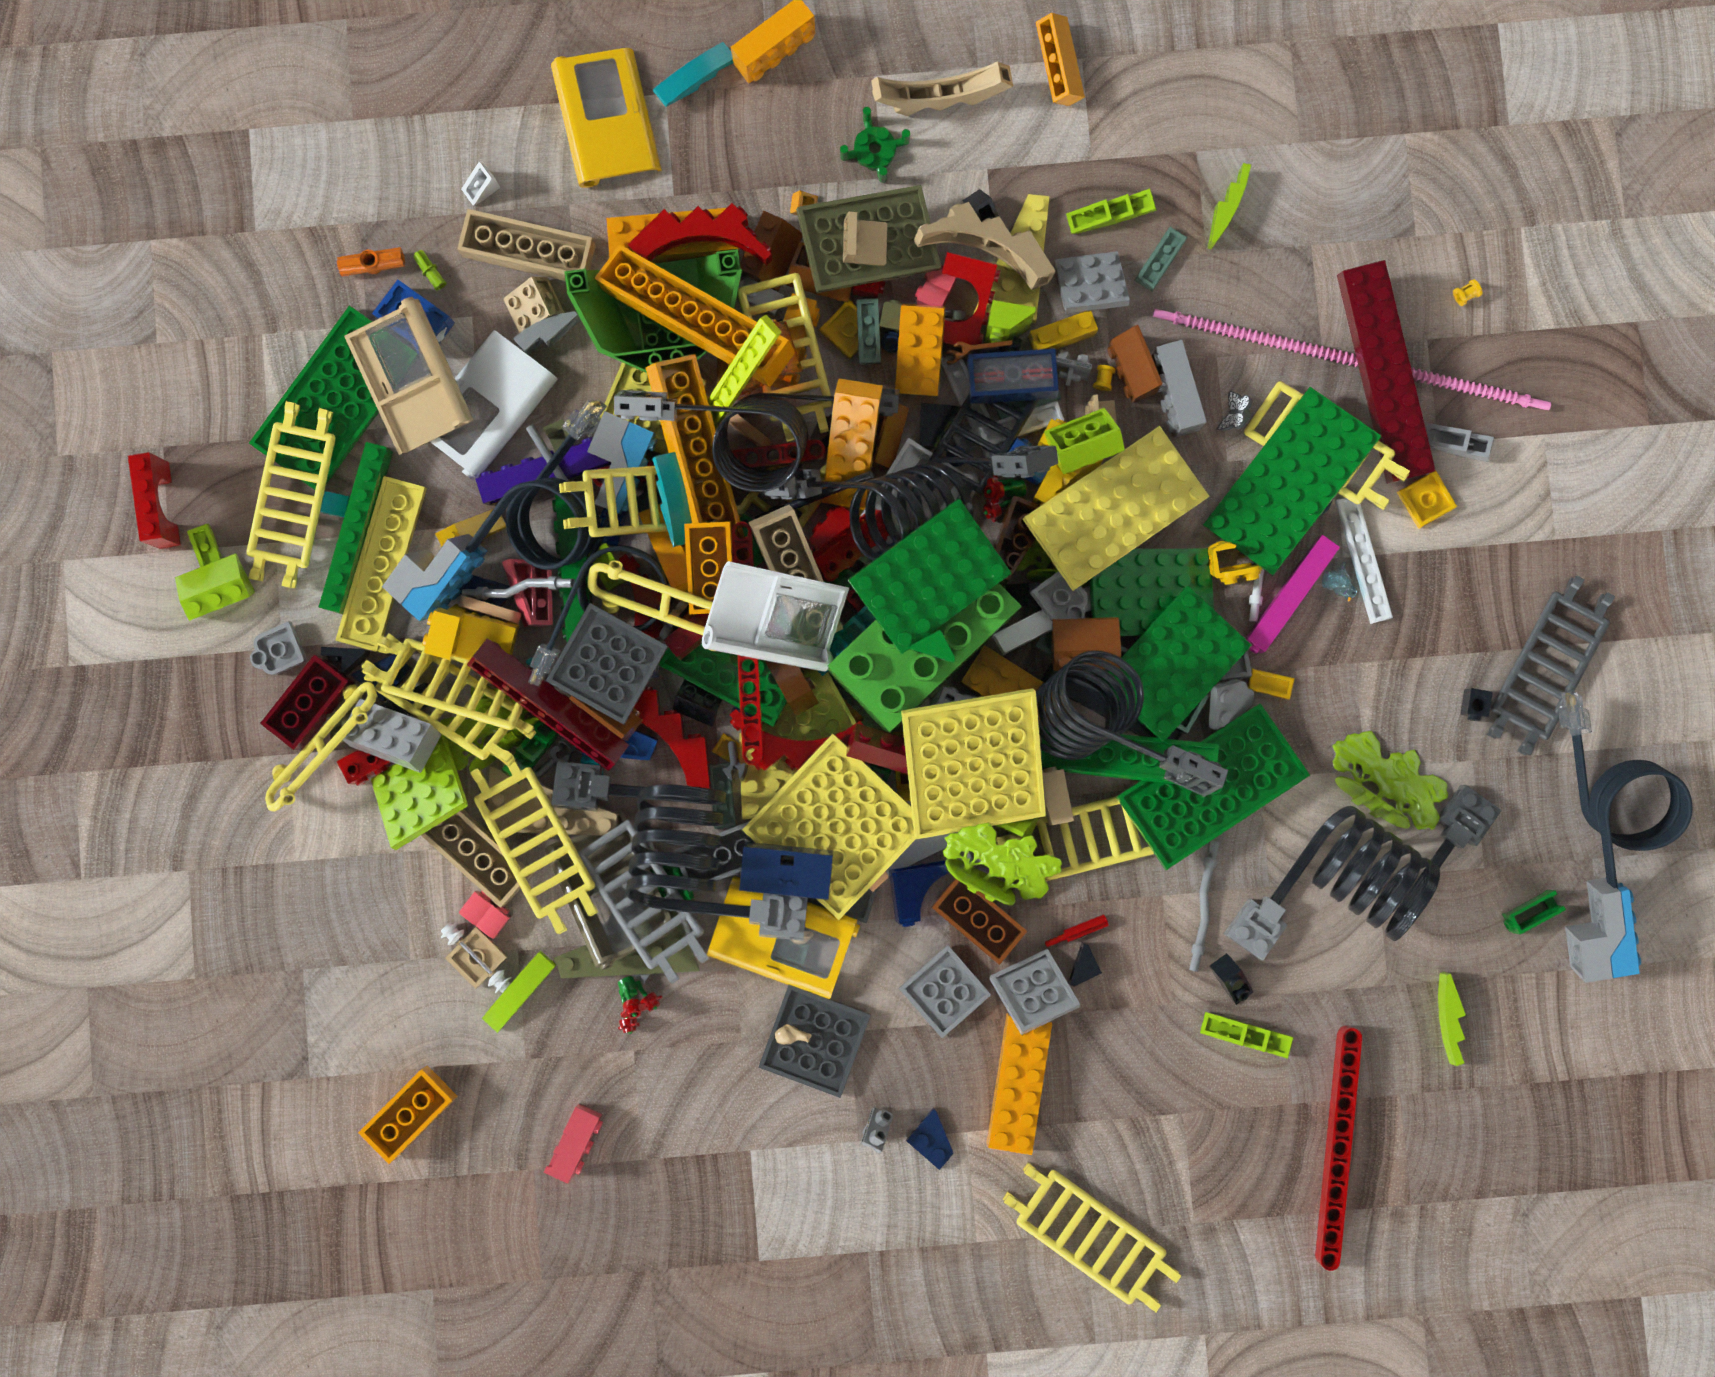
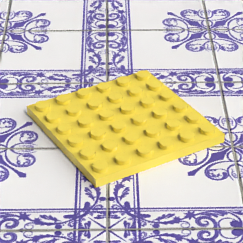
(974, 762)
(839, 808)

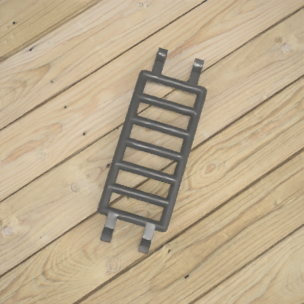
(1574, 678)

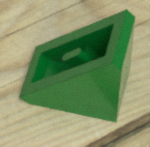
(935, 646)

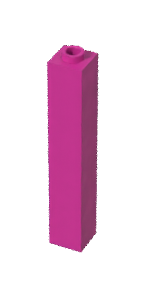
(1291, 594)

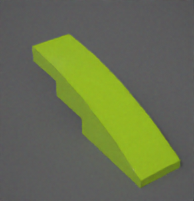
(1225, 210)
(1111, 212)
(519, 991)
(1449, 1011)
(1246, 1035)

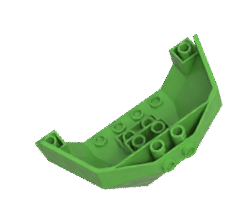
(635, 338)

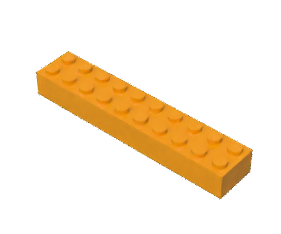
(687, 311)
(692, 440)

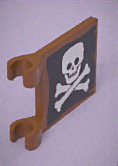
(977, 349)

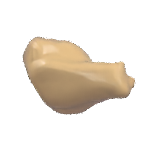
(789, 1034)

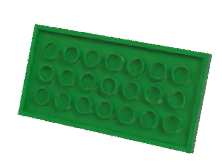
(329, 383)
(1292, 480)
(1259, 770)

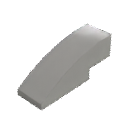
(546, 331)
(1460, 442)

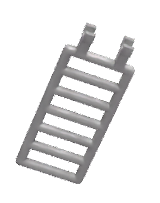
(628, 926)

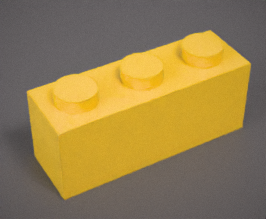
(1064, 332)

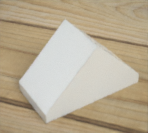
(480, 184)

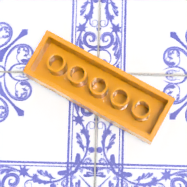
(625, 228)
(852, 436)
(1018, 1088)

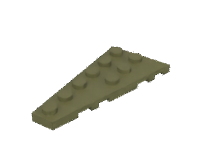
(580, 963)

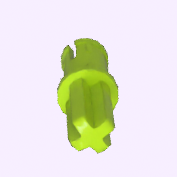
(429, 270)

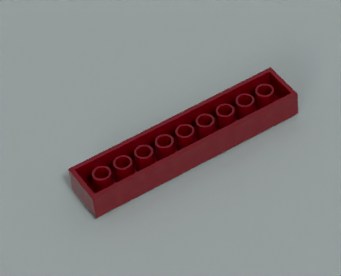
(1385, 367)

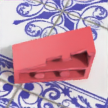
(533, 602)
(574, 1144)

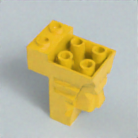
(1055, 480)
(462, 633)

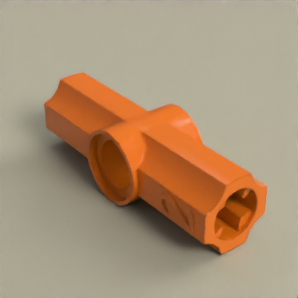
(384, 260)

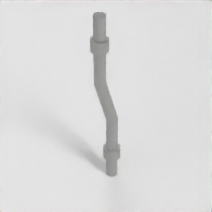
(552, 583)
(1198, 948)

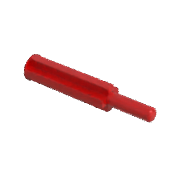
(1080, 930)

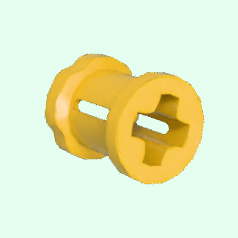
(1467, 292)
(1104, 377)

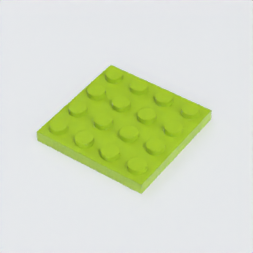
(416, 800)

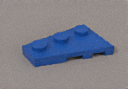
(640, 747)

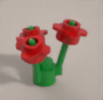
(995, 491)
(633, 1007)

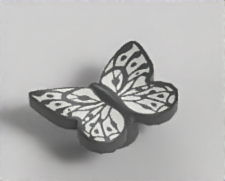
(1239, 412)

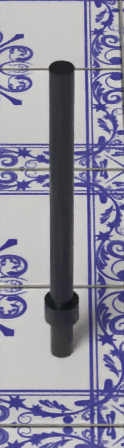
(825, 493)

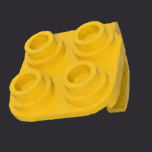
(1230, 573)

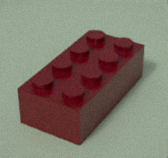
(306, 703)

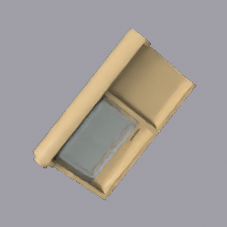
(409, 377)

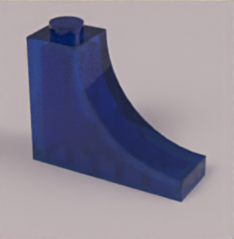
(909, 889)

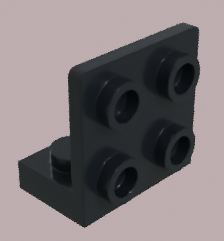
(696, 703)

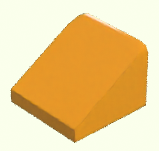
(802, 198)

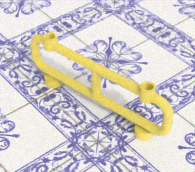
(612, 602)
(282, 773)

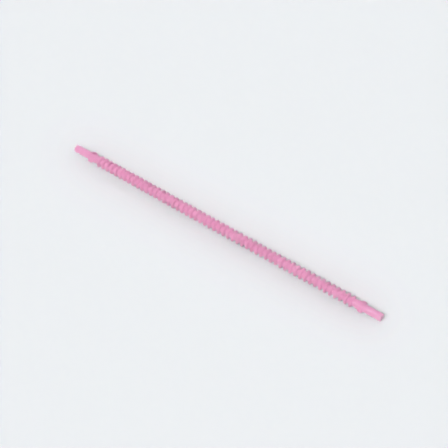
(1178, 318)

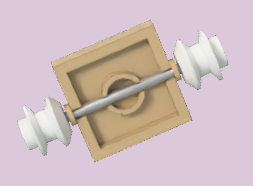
(476, 957)

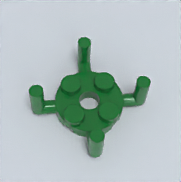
(870, 136)

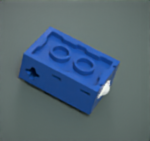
(439, 321)

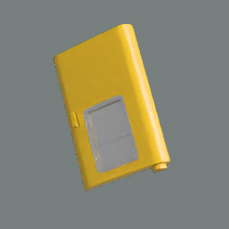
(600, 118)
(803, 964)

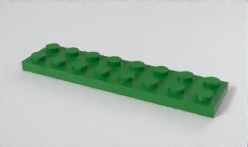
(1124, 762)

